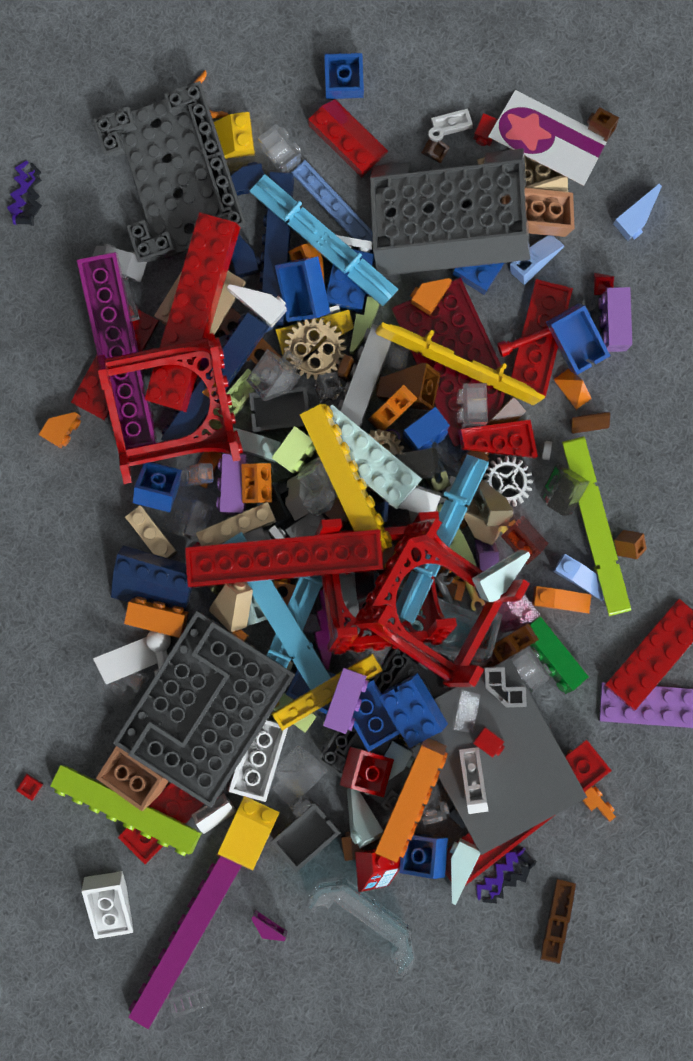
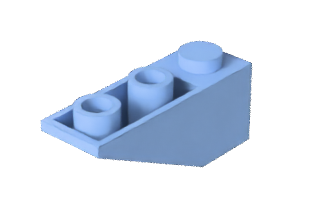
(540, 255)

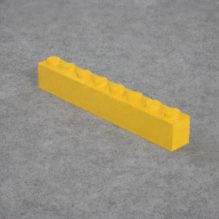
(343, 472)

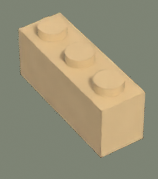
(150, 533)

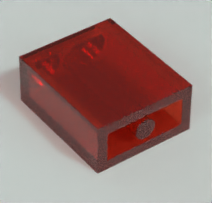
(525, 537)

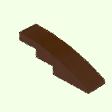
(509, 646)
(558, 921)

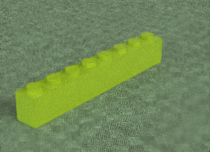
(150, 821)

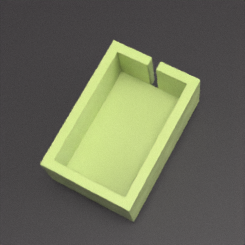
(294, 450)

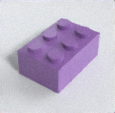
(616, 319)
(231, 485)
(345, 701)

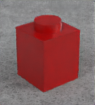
(484, 129)
(489, 742)

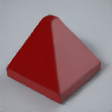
(602, 282)

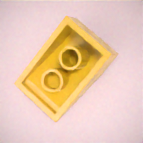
(248, 833)

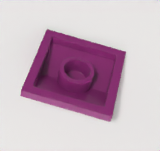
(268, 928)

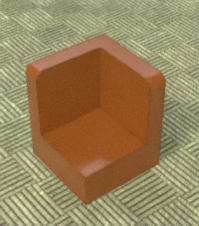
(630, 544)

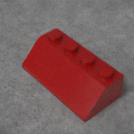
(347, 137)

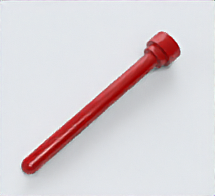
(506, 347)

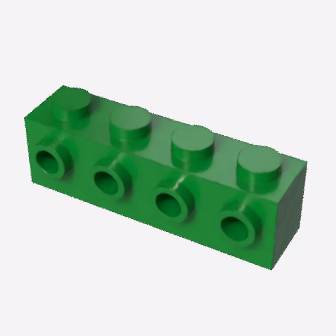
(557, 658)

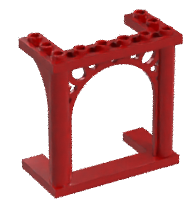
(221, 440)
(375, 614)
(344, 638)

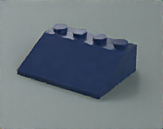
(150, 577)

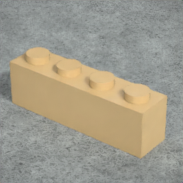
(245, 522)

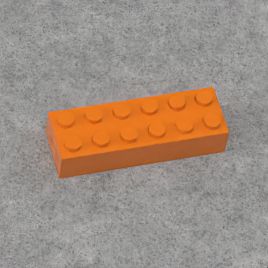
(411, 800)

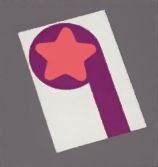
(548, 137)

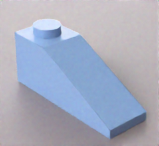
(635, 218)
(579, 575)

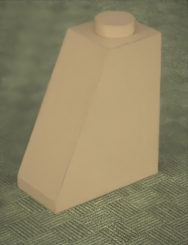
(233, 606)

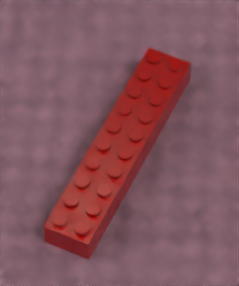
(194, 306)

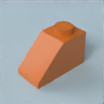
(429, 294)

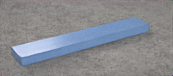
(332, 202)

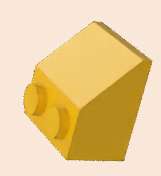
(235, 135)

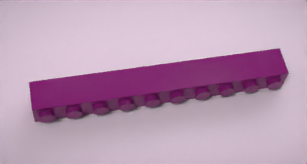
(183, 941)

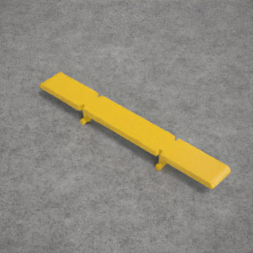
(446, 357)

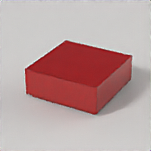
(29, 787)

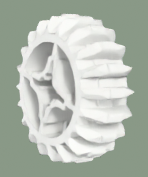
(514, 487)

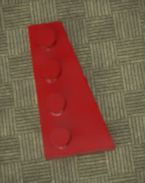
(503, 438)

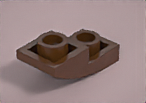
(345, 367)

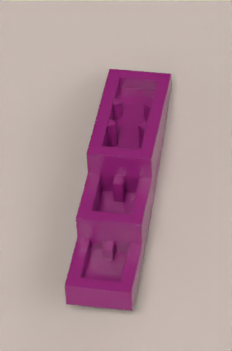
(322, 636)

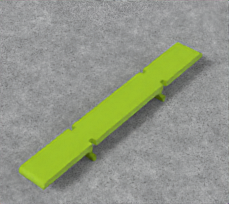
(597, 529)

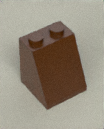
(419, 379)

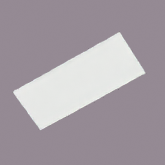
(125, 661)

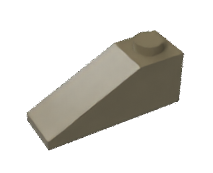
(492, 505)

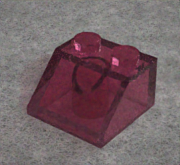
(516, 614)

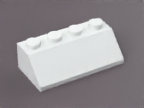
(259, 763)

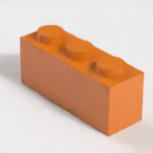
(156, 617)

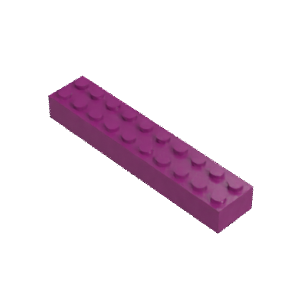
(114, 337)

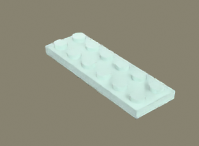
(375, 463)

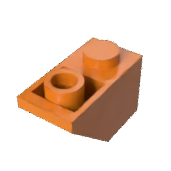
(59, 428)

